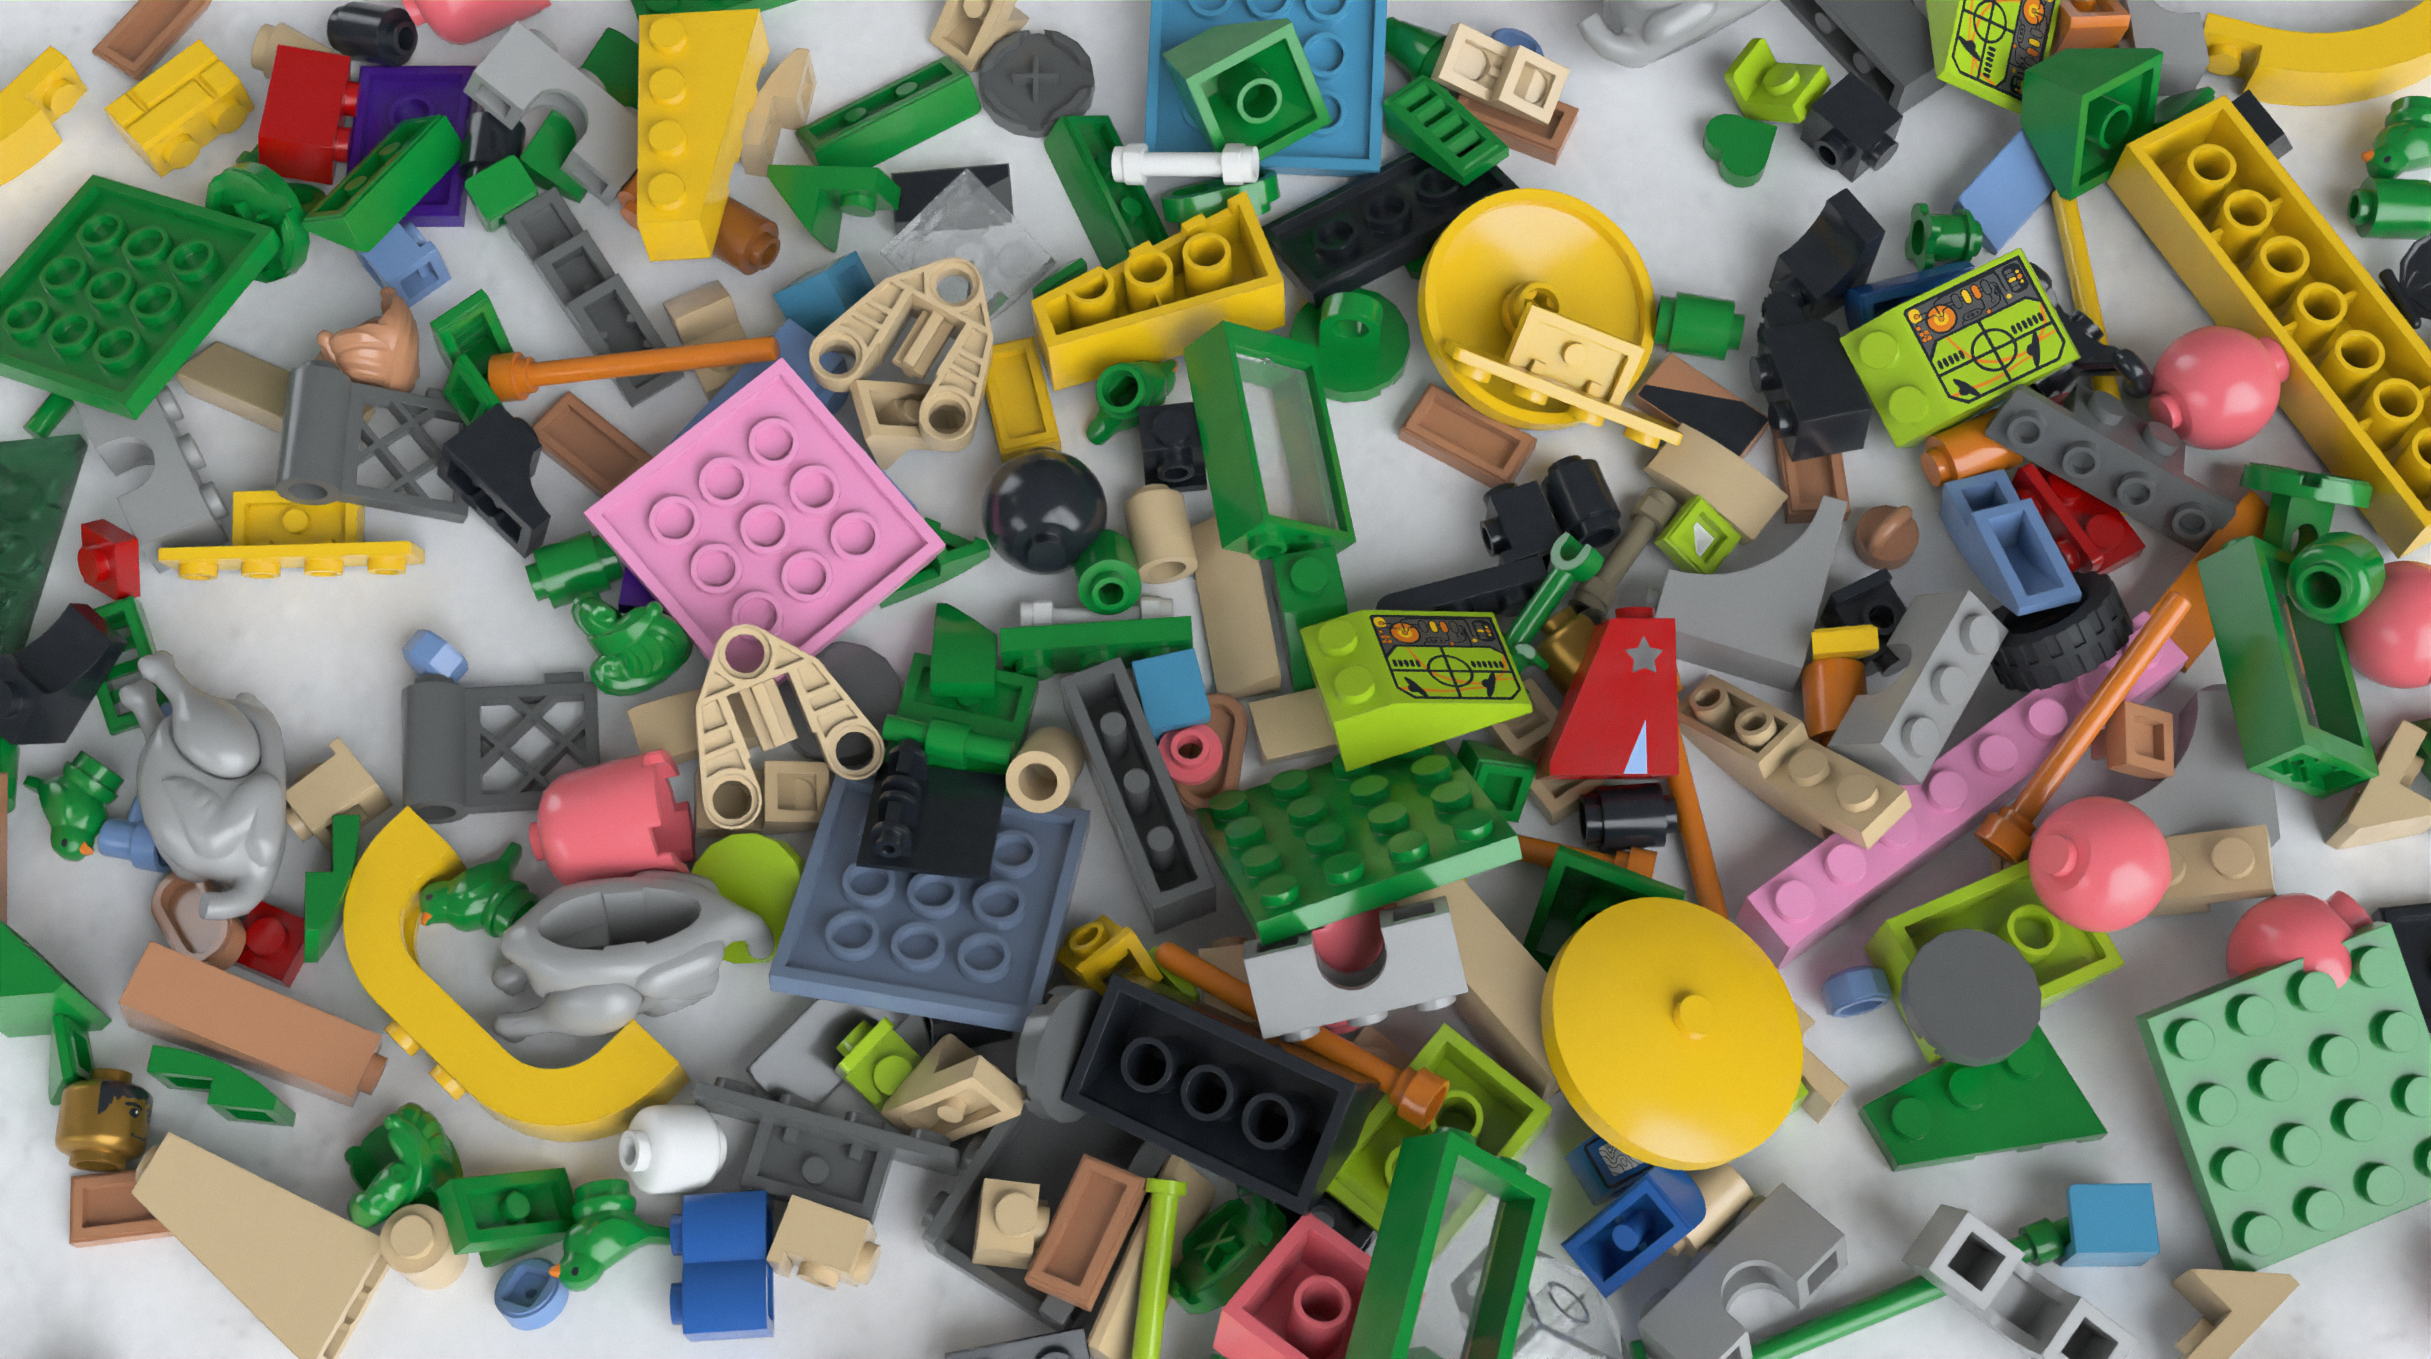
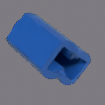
(725, 1267)

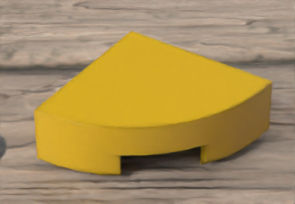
(1844, 642)

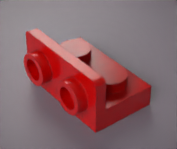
(2082, 526)

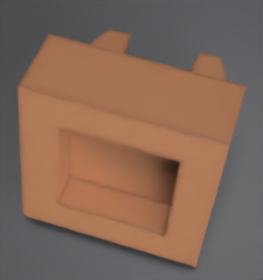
(2137, 742)

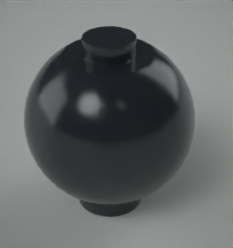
(1043, 511)

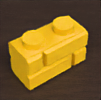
(180, 109)

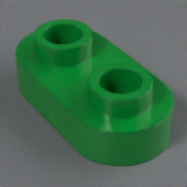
(1212, 196)

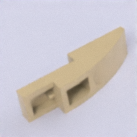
(1785, 768)
(2209, 869)

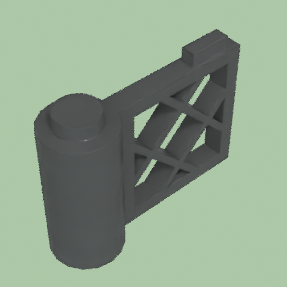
(324, 436)
(446, 735)

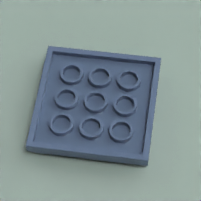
(926, 939)

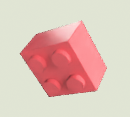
(1297, 1299)

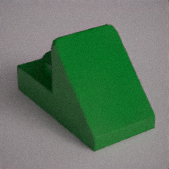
(826, 192)
(507, 1213)

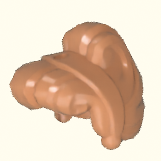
(378, 350)

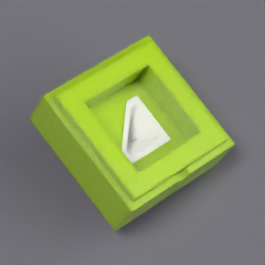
(1698, 537)

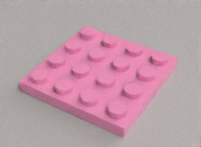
(765, 524)

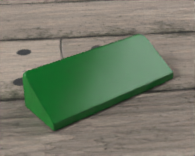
(616, 65)
(892, 117)
(386, 183)
(1110, 211)

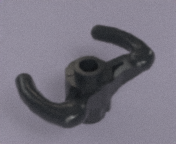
(2095, 357)

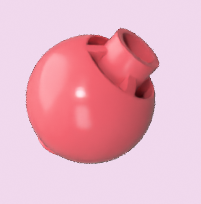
(2218, 386)
(2394, 632)
(2099, 864)
(2295, 928)

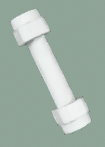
(1235, 163)
(1042, 612)

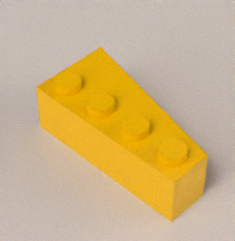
(692, 112)
(1161, 297)

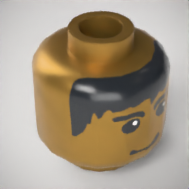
(1567, 642)
(103, 1121)

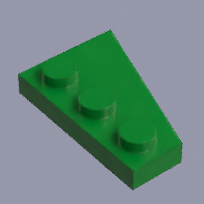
(1982, 1110)

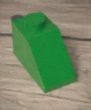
(1305, 593)

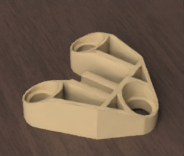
(877, 321)
(821, 700)

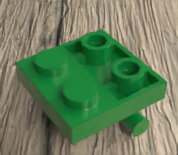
(963, 730)

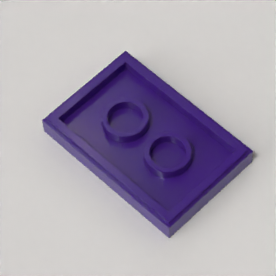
(408, 93)

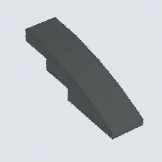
(587, 288)

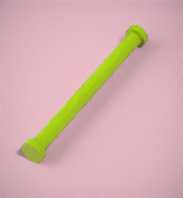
(1156, 1266)

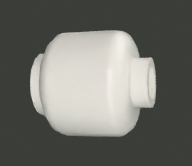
(673, 1148)

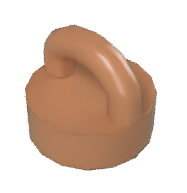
(1886, 537)

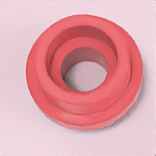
(1194, 770)

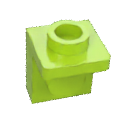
(1771, 88)
(876, 1062)

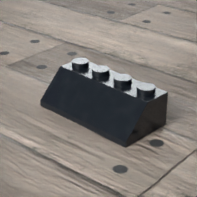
(1219, 1092)

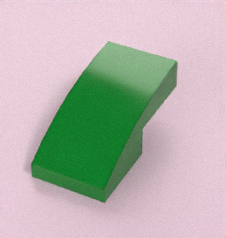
(327, 890)
(230, 1090)

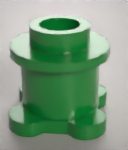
(1942, 237)

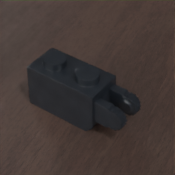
(1807, 382)

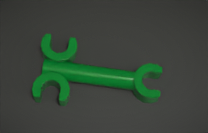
(1565, 572)

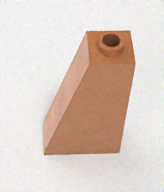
(250, 1026)

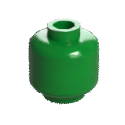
(2336, 577)

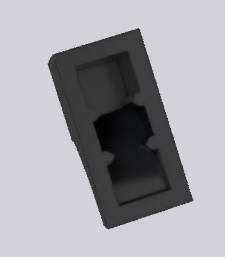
(1829, 257)
(492, 472)
(56, 677)

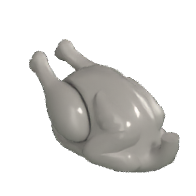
(1658, 27)
(210, 786)
(620, 951)

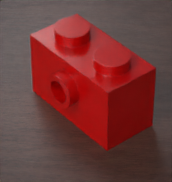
(306, 114)

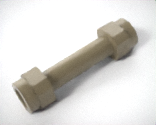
(1648, 519)

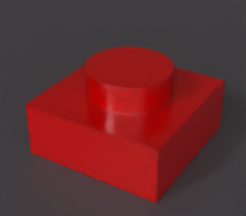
(109, 559)
(273, 944)

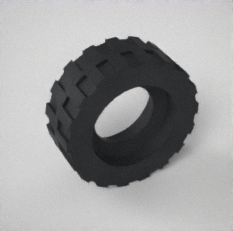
(2062, 640)

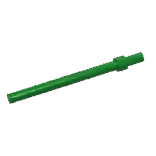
(2039, 1241)

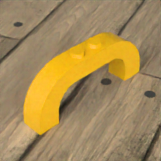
(548, 1104)

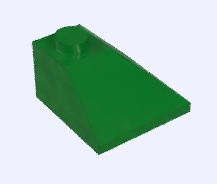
(1248, 85)
(2086, 109)

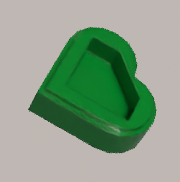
(1739, 147)

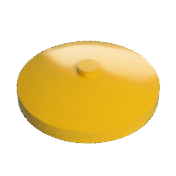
(1536, 251)
(1672, 1033)

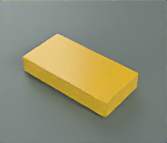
(1020, 400)

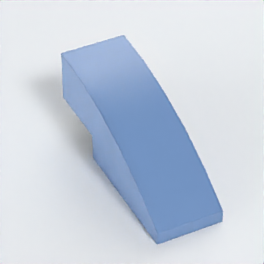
(2006, 543)

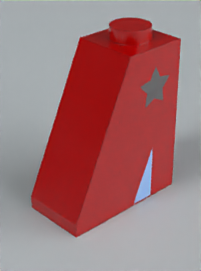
(1619, 706)

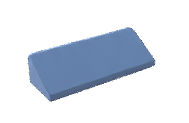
(2007, 192)

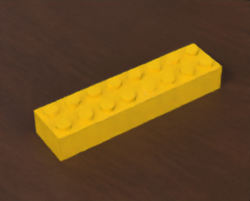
(2280, 271)

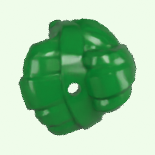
(632, 649)
(400, 1165)

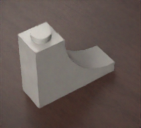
(1759, 617)
(2210, 775)

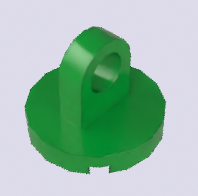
(264, 197)
(1357, 343)
(2302, 501)
(1225, 1252)

